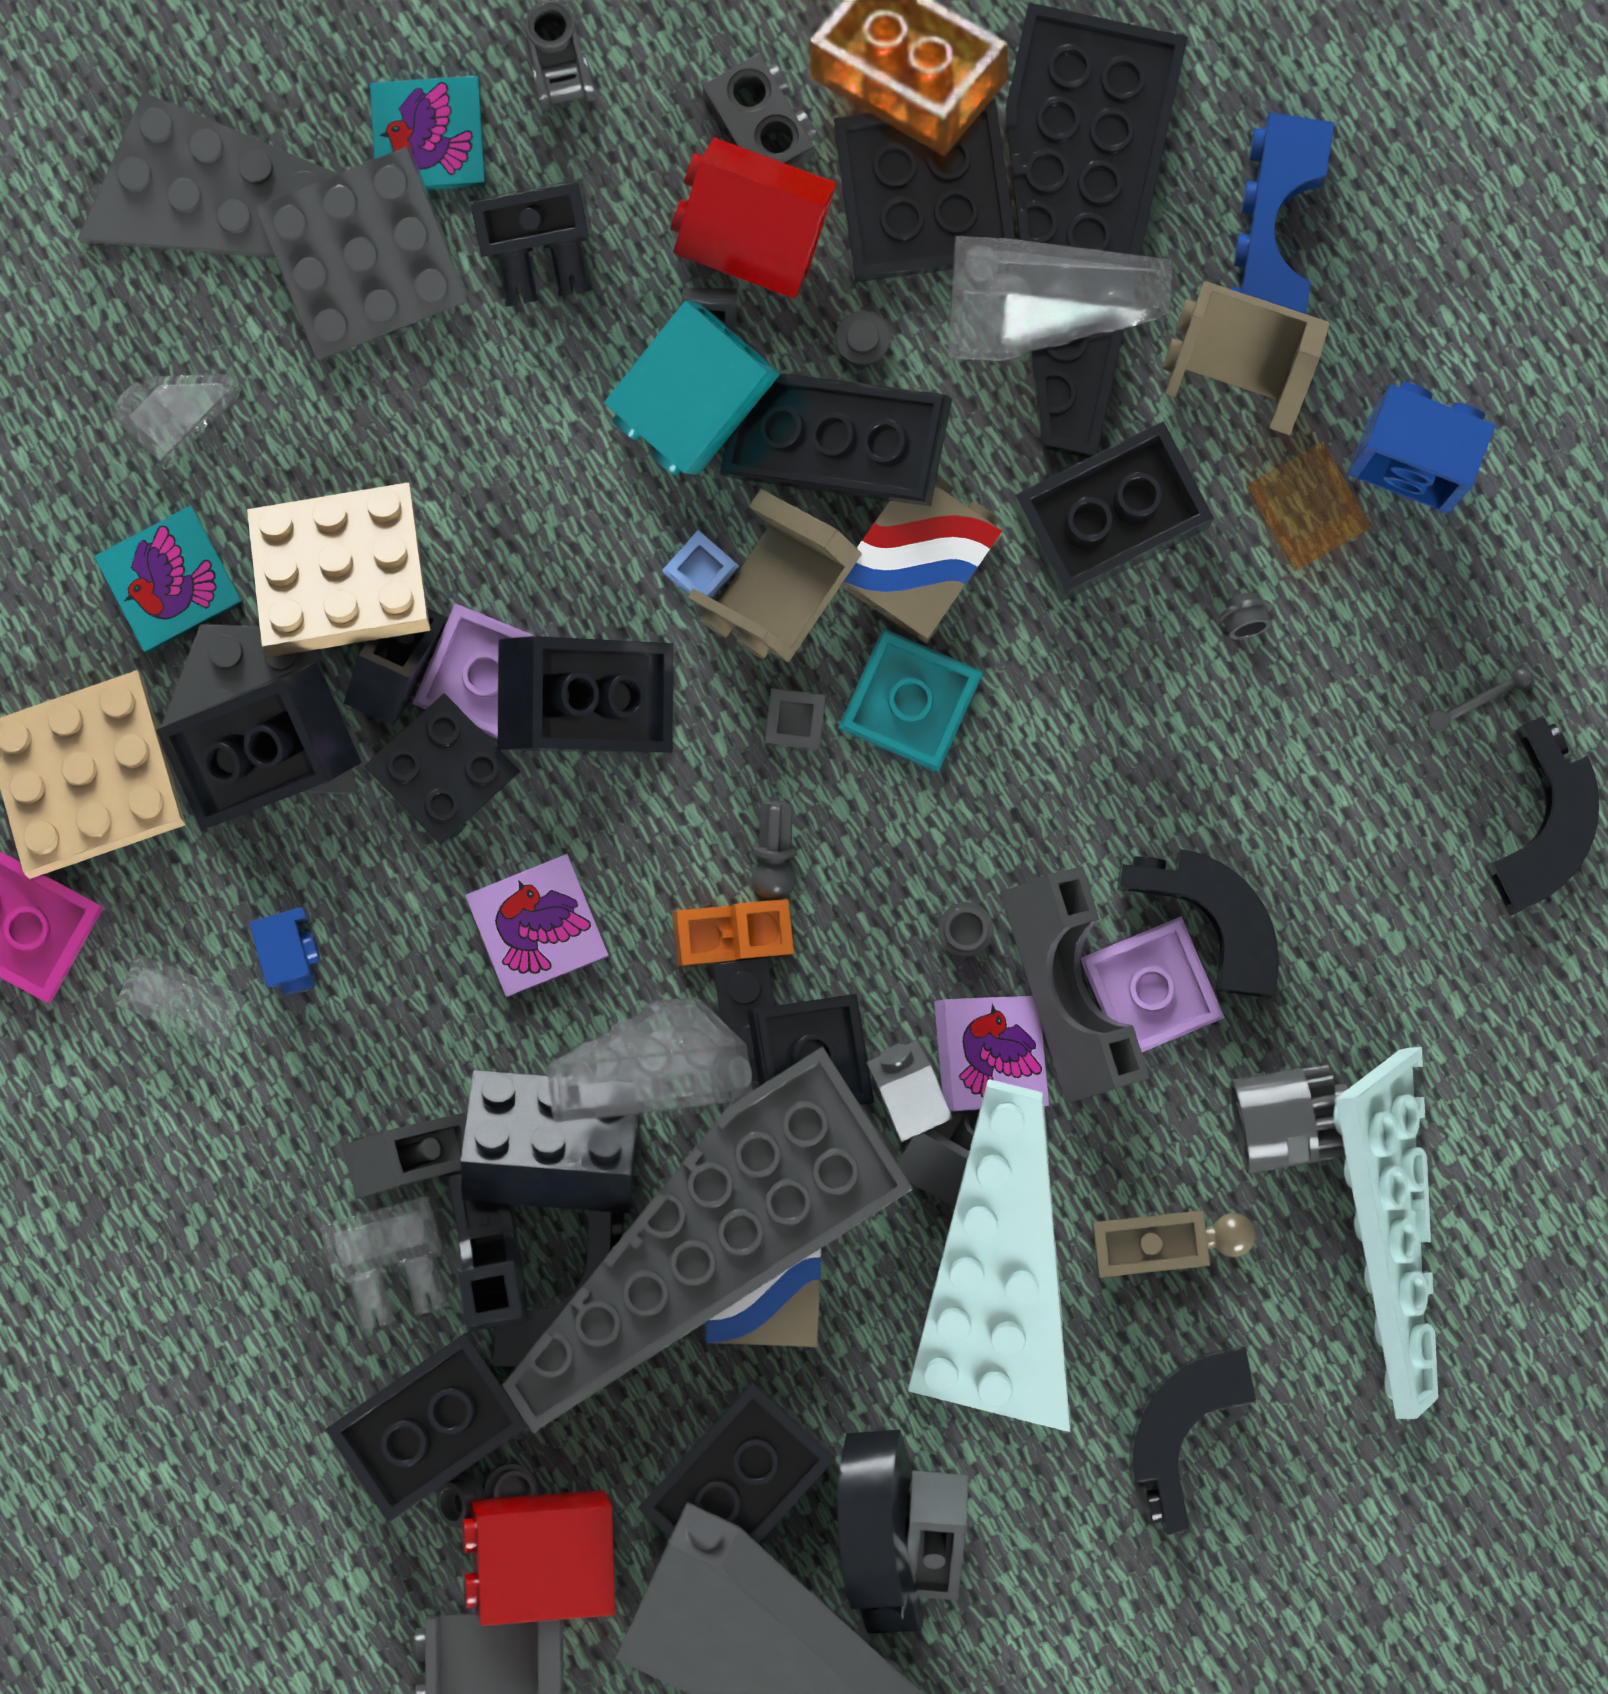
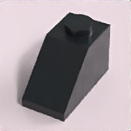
(391, 670)

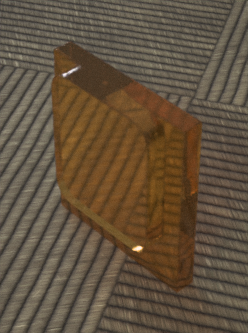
(1308, 506)

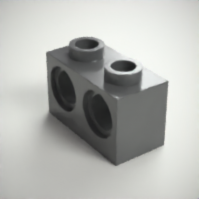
(750, 125)

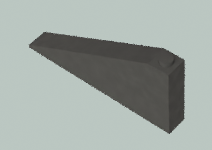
(739, 1623)

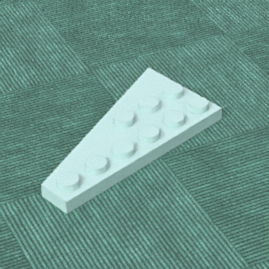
(1391, 1220)
(996, 1296)

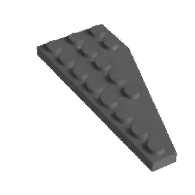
(744, 1206)

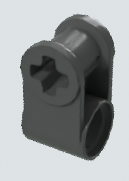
(558, 65)

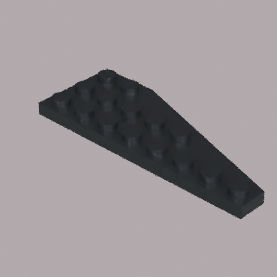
(1085, 161)

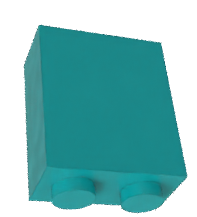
(690, 389)

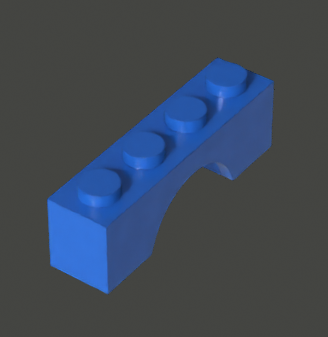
(1291, 160)

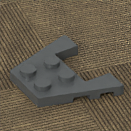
(229, 662)

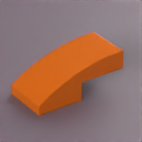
(732, 933)

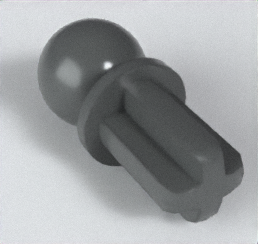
(774, 876)

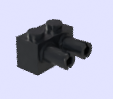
(532, 217)

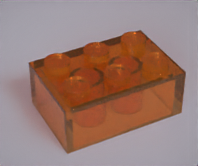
(910, 65)

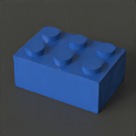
(1422, 447)

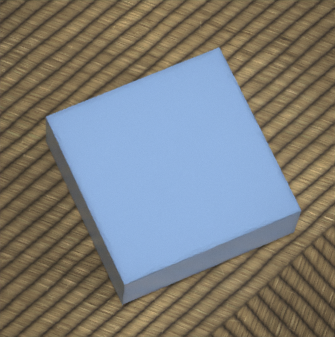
(700, 566)

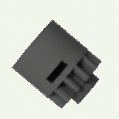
(1286, 1118)

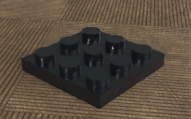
(912, 201)

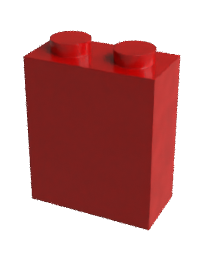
(751, 216)
(540, 1557)

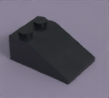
(585, 695)
(259, 746)

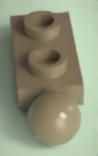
(1167, 1242)

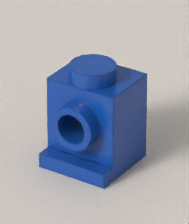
(286, 951)

